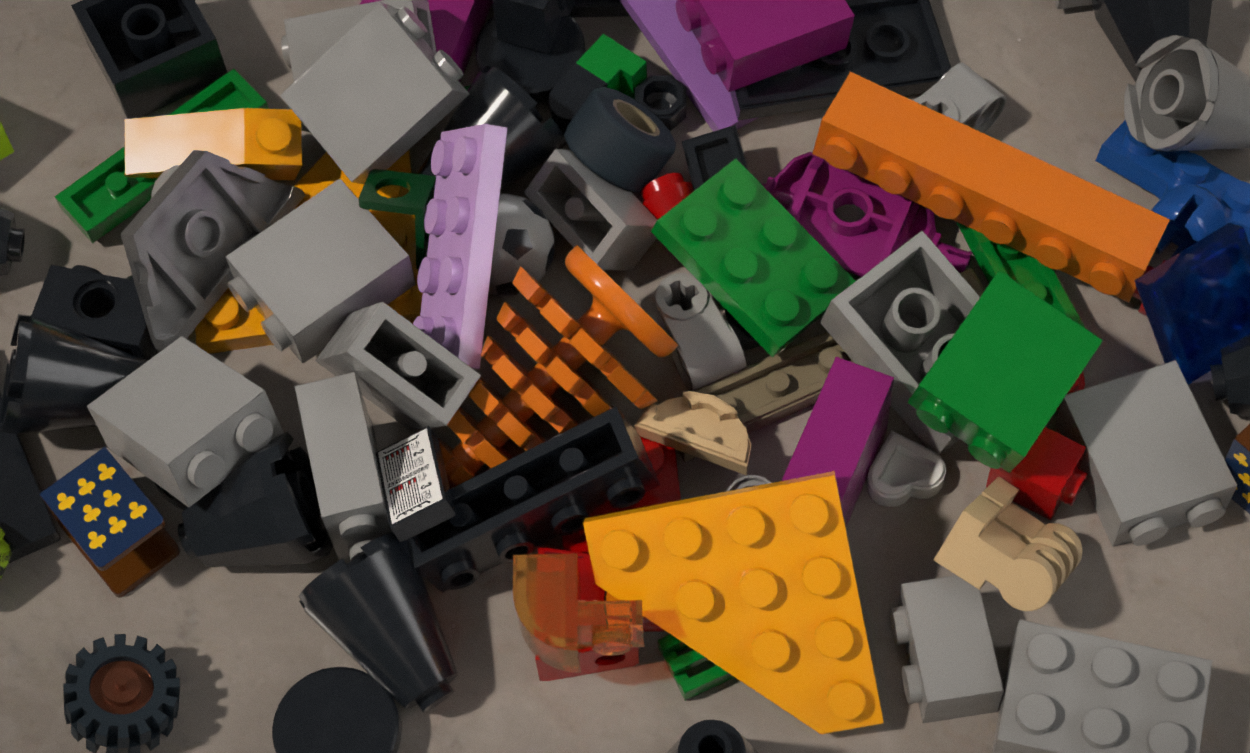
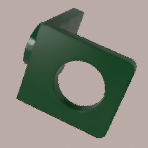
(420, 192)

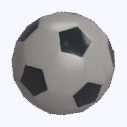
(521, 240)

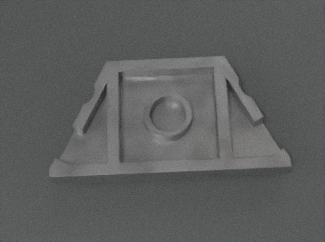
(186, 232)

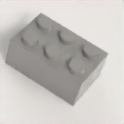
(902, 321)
(1098, 695)

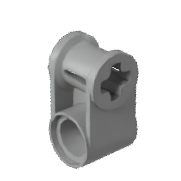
(965, 98)
(705, 341)

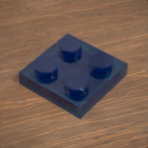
(1200, 300)

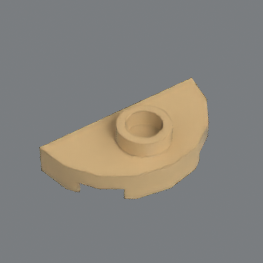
(700, 427)

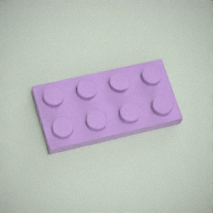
(461, 238)

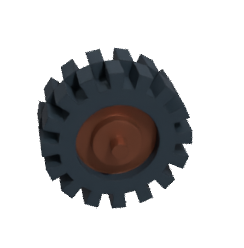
(121, 695)

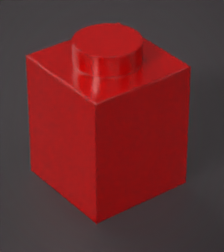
(1046, 474)

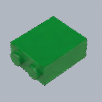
(1004, 373)

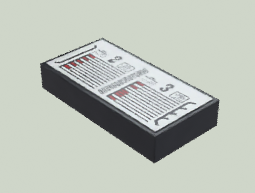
(415, 484)

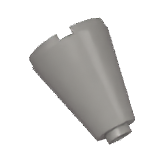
(1188, 99)

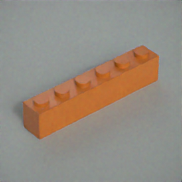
(989, 186)

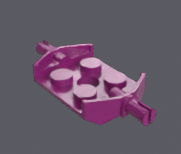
(815, 189)

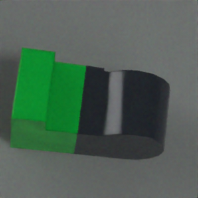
(602, 65)

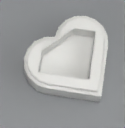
(904, 471)

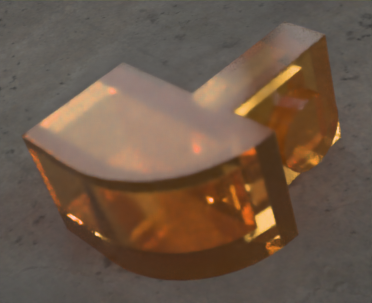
(559, 623)

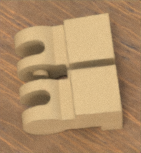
(1010, 549)

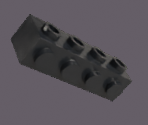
(535, 499)

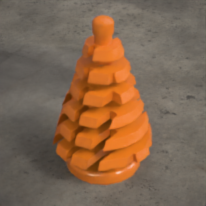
(556, 368)

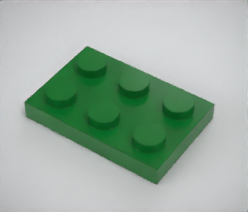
(752, 257)

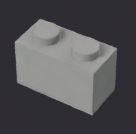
(592, 212)
(948, 649)

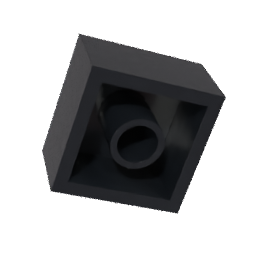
(150, 50)

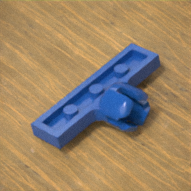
(1189, 189)

